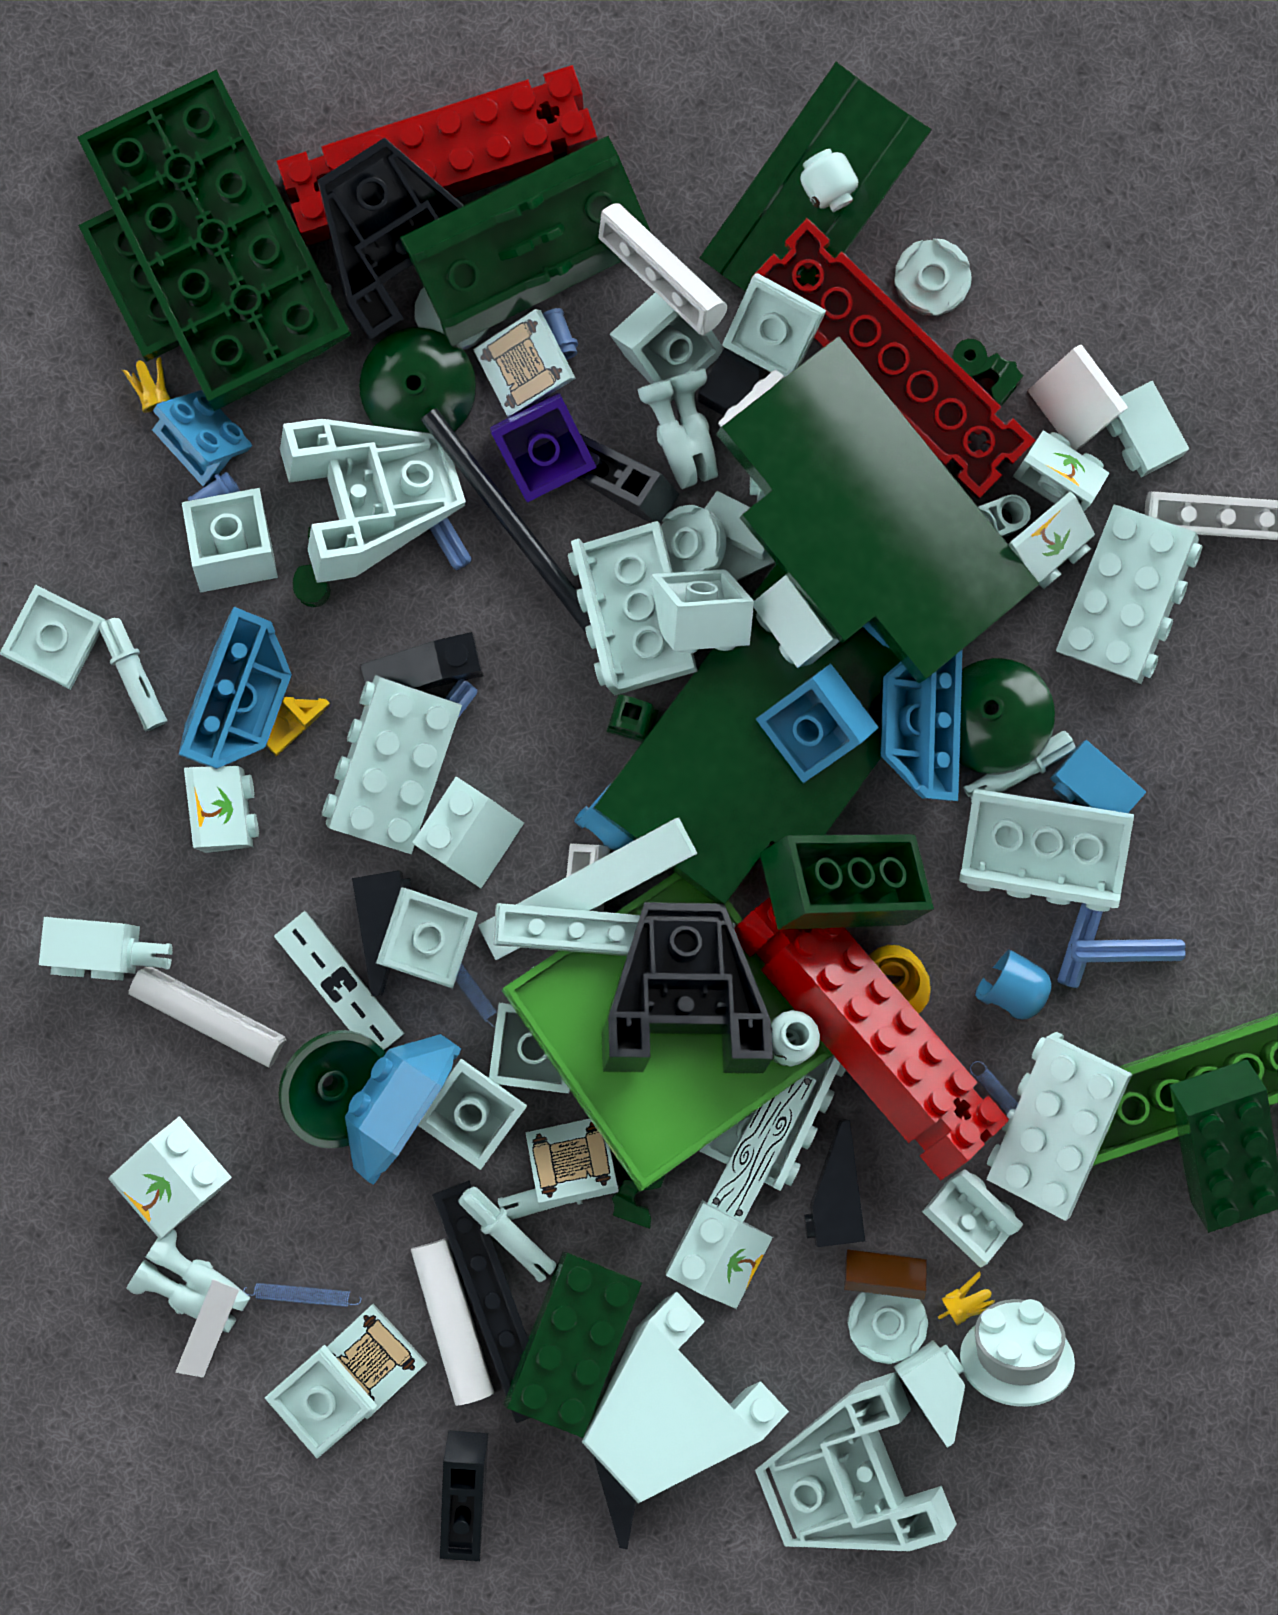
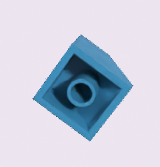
(817, 723)

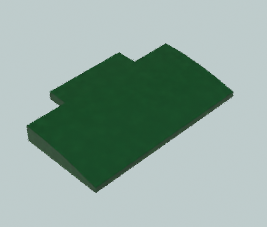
(205, 244)
(870, 515)
(722, 770)

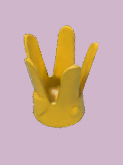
(148, 392)
(964, 1307)

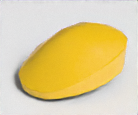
(902, 962)

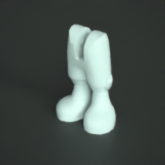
(688, 444)
(196, 1274)

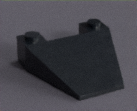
(366, 211)
(686, 979)

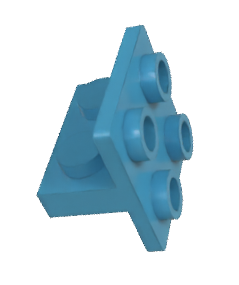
(199, 435)

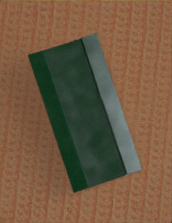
(839, 117)
(521, 241)

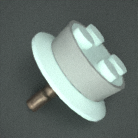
(1018, 1354)

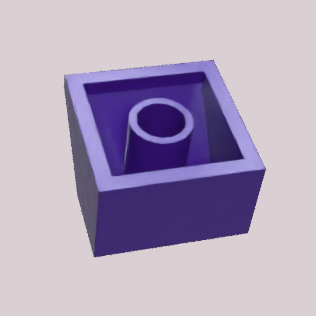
(542, 447)

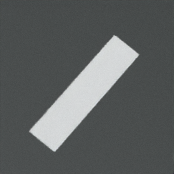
(207, 1329)

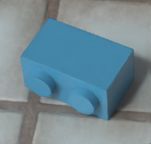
(1095, 781)

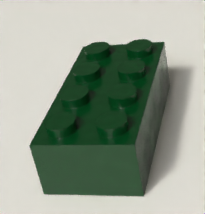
(846, 881)
(1227, 1145)
(572, 1344)

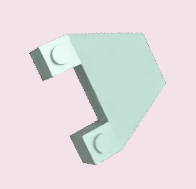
(383, 485)
(664, 1416)
(843, 1482)

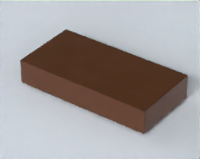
(885, 1274)

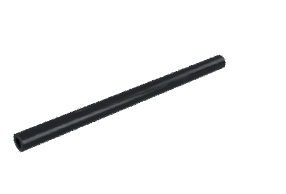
(506, 515)

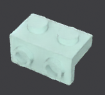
(972, 1217)

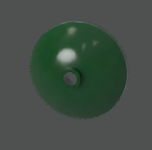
(444, 373)
(1017, 730)
(318, 1111)

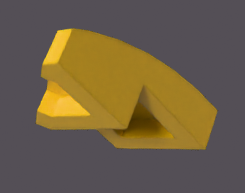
(292, 720)

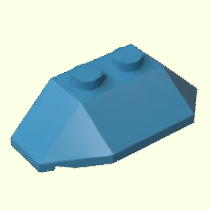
(237, 693)
(924, 729)
(396, 1101)

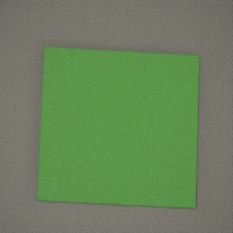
(683, 1094)

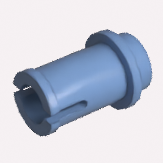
(561, 332)
(221, 485)

